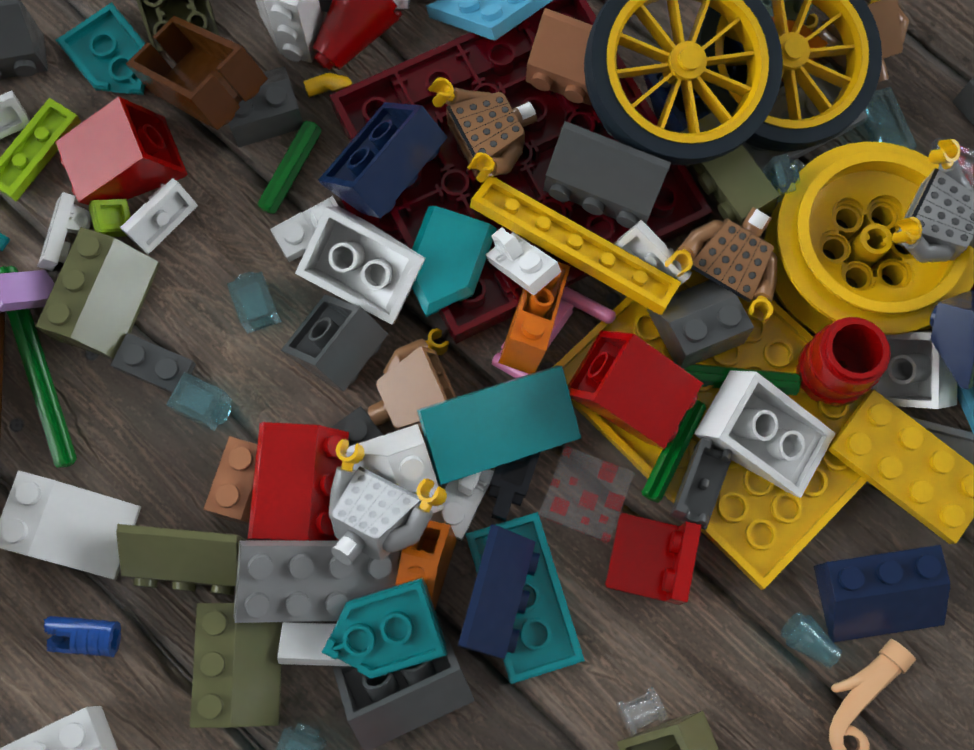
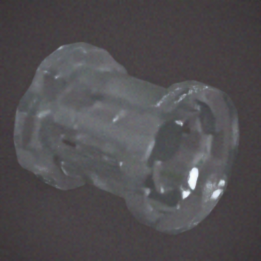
(641, 711)

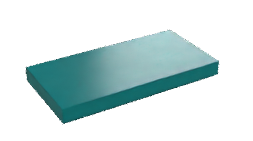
(499, 424)
(546, 628)

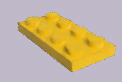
(908, 465)

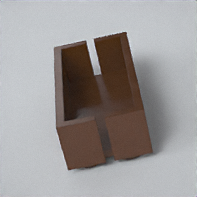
(208, 74)

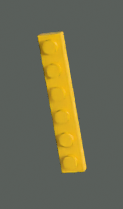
(575, 244)

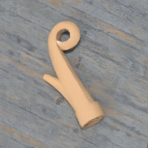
(864, 689)

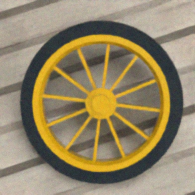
(684, 65)
(857, 86)

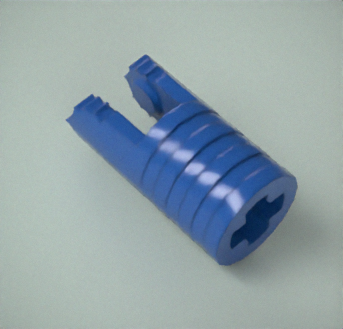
(83, 636)

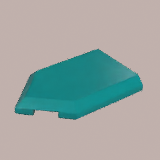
(102, 49)
(453, 255)
(388, 630)

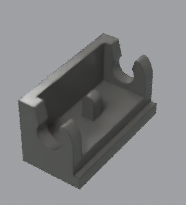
(701, 484)

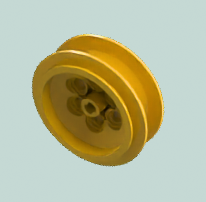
(853, 187)

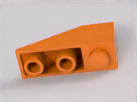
(533, 325)
(428, 558)

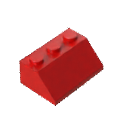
(294, 482)

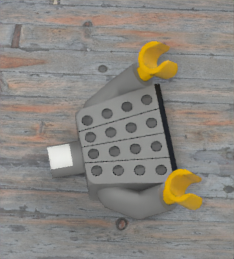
(942, 212)
(375, 513)

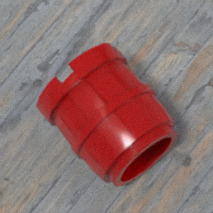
(858, 348)

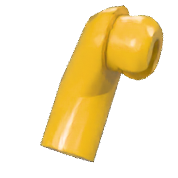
(325, 83)

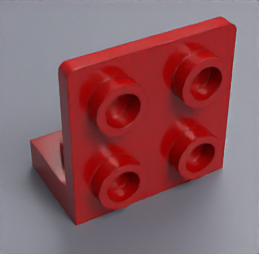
(653, 558)

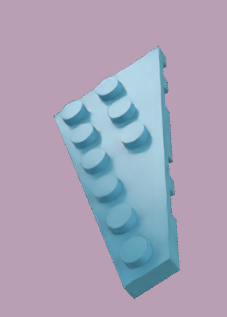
(484, 17)

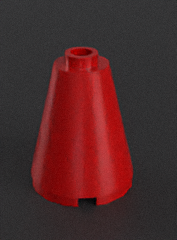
(351, 28)

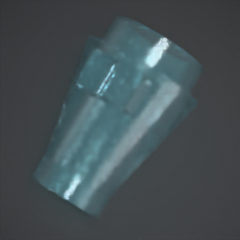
(808, 638)

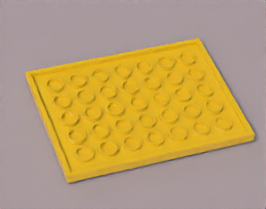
(752, 518)

